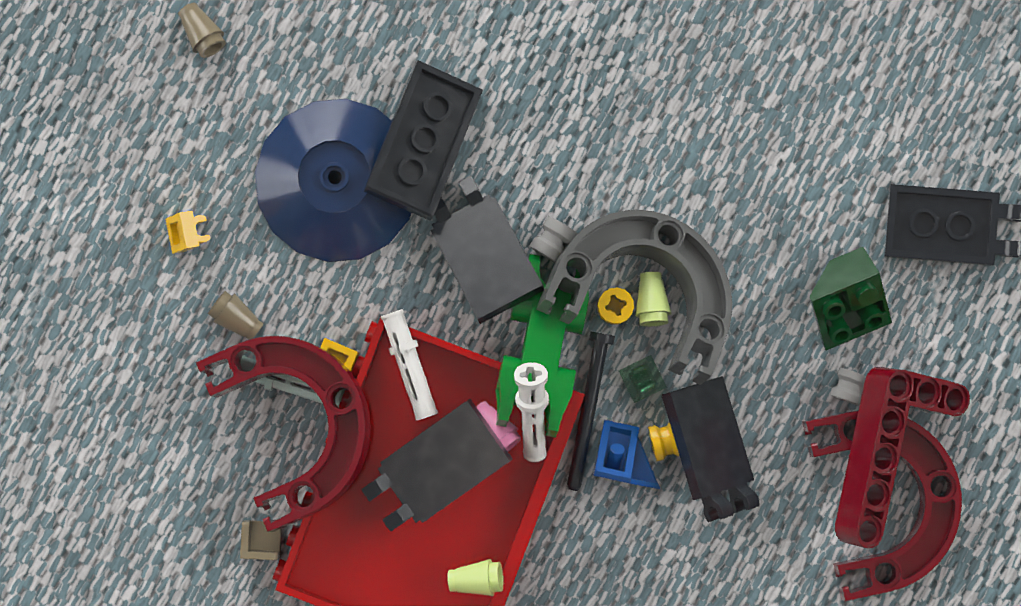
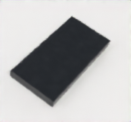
(423, 140)

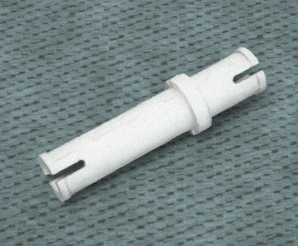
(409, 364)

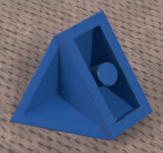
(622, 456)

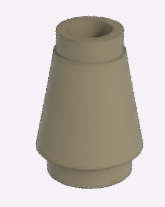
(201, 31)
(235, 316)

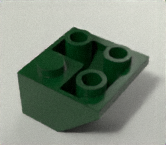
(849, 299)

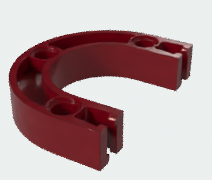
(347, 427)
(936, 519)

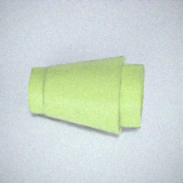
(652, 300)
(477, 578)

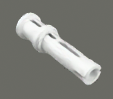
(533, 442)

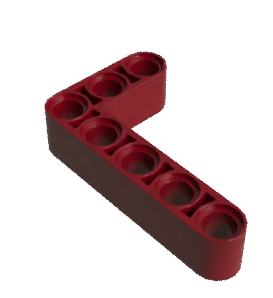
(878, 444)

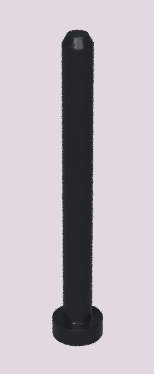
(588, 408)

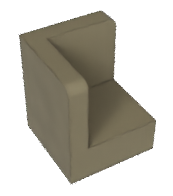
(258, 543)

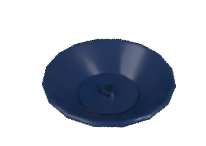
(295, 189)

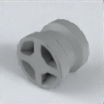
(849, 386)

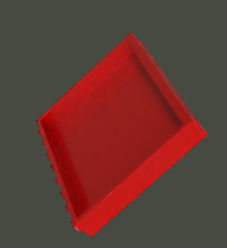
(349, 552)

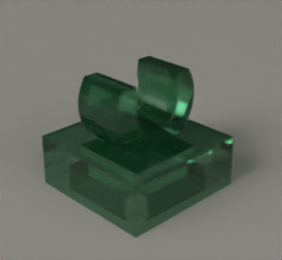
(642, 379)

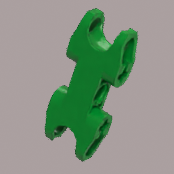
(542, 346)

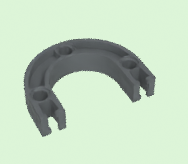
(687, 259)

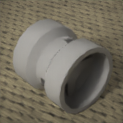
(553, 240)

